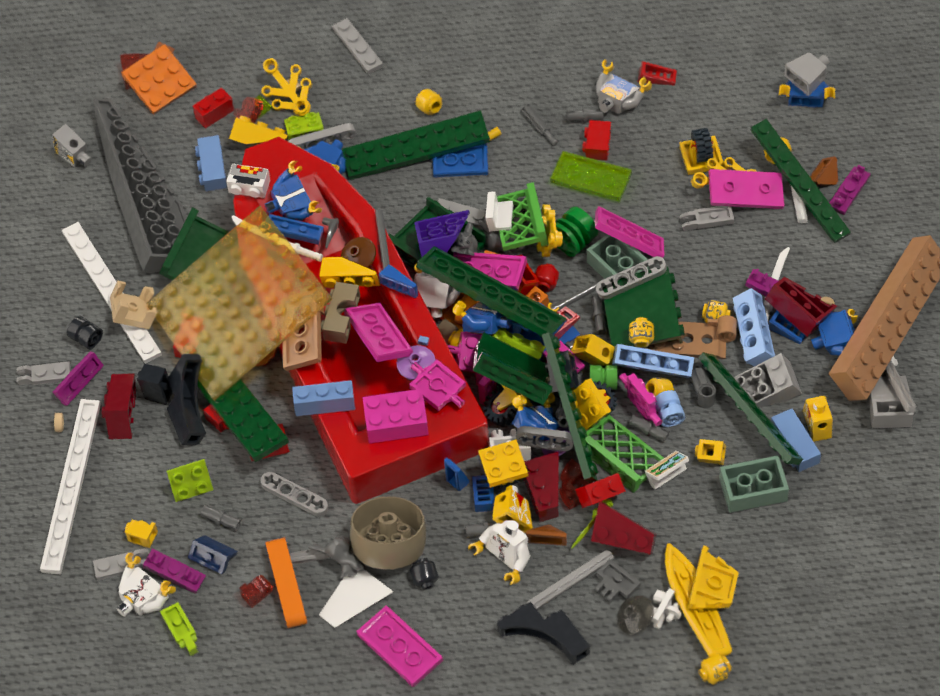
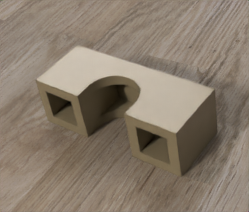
(337, 327)

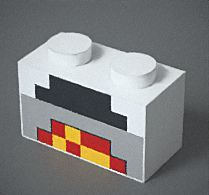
(248, 181)

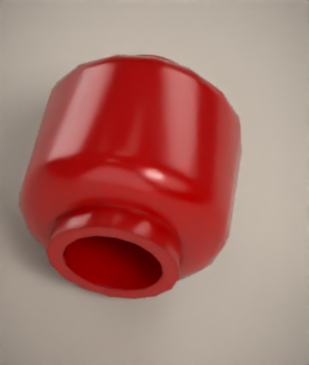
(548, 277)

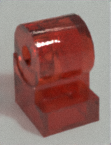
(250, 108)
(255, 590)

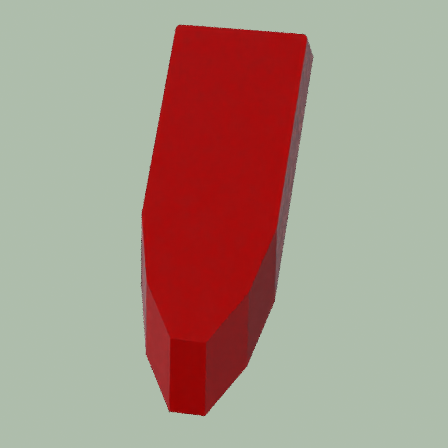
(453, 431)

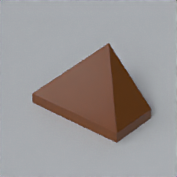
(826, 172)
(547, 535)

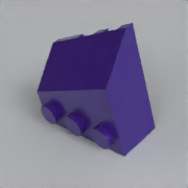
(440, 231)

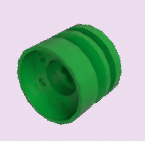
(577, 230)

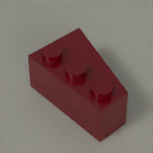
(799, 306)
(119, 405)
(544, 485)
(620, 531)

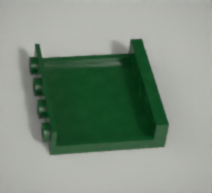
(407, 241)
(191, 243)
(649, 300)
(511, 368)

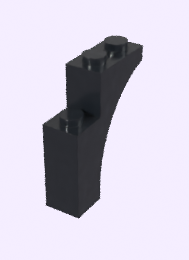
(184, 406)
(554, 629)

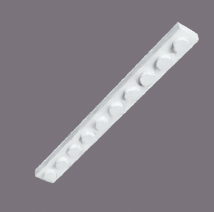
(105, 284)
(70, 487)

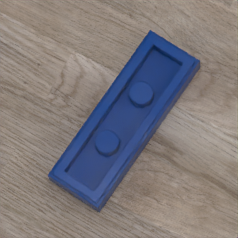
(298, 229)

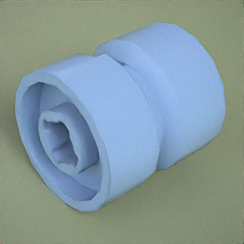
(669, 408)

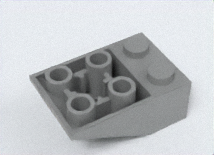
(770, 381)
(886, 407)

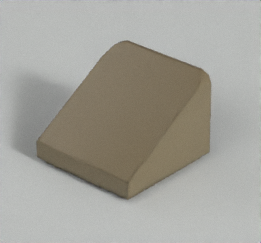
(446, 329)

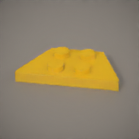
(713, 583)

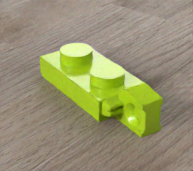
(516, 340)
(180, 627)

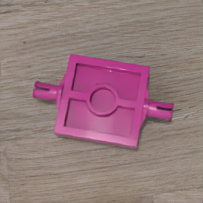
(465, 350)
(438, 384)
(641, 398)

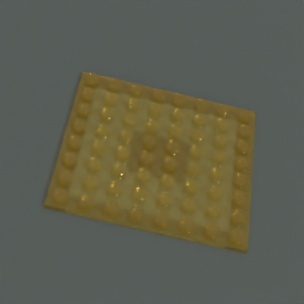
(239, 301)

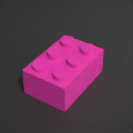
(395, 416)

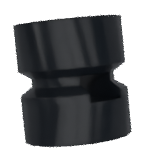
(84, 332)

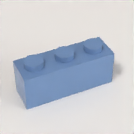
(211, 163)
(323, 398)
(798, 437)

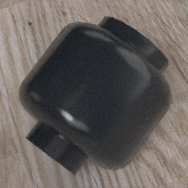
(424, 573)

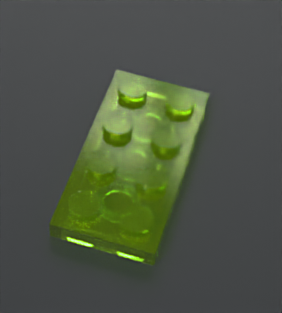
(591, 176)

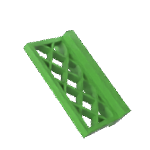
(532, 215)
(610, 460)

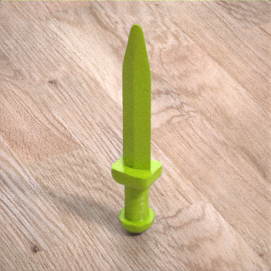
(589, 526)

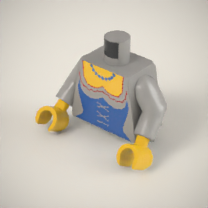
(617, 93)

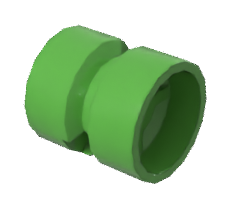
(605, 375)

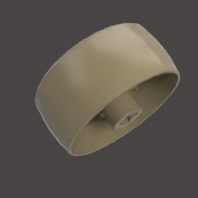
(385, 520)

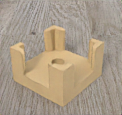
(132, 309)

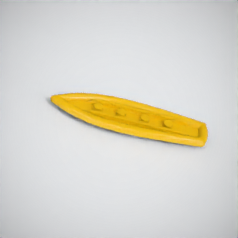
(704, 622)

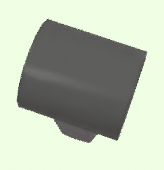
(703, 388)

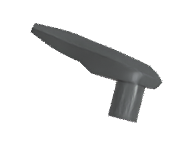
(332, 227)

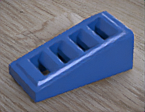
(396, 280)
(780, 329)
(455, 475)
(487, 505)

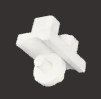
(666, 609)

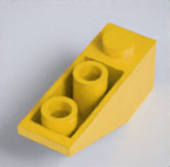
(249, 132)
(345, 271)

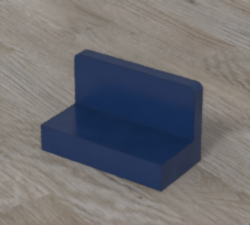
(211, 553)

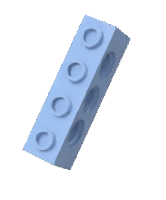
(753, 327)
(653, 361)

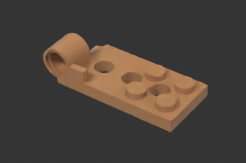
(718, 330)
(310, 337)

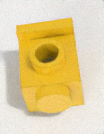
(709, 445)
(141, 532)

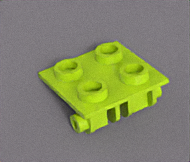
(309, 123)
(189, 480)

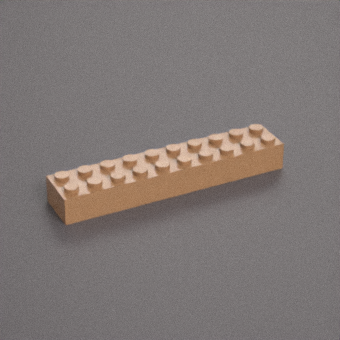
(888, 319)

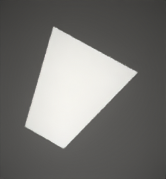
(353, 596)

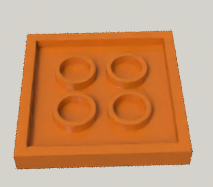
(159, 79)

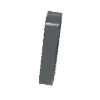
(550, 444)

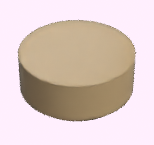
(59, 422)

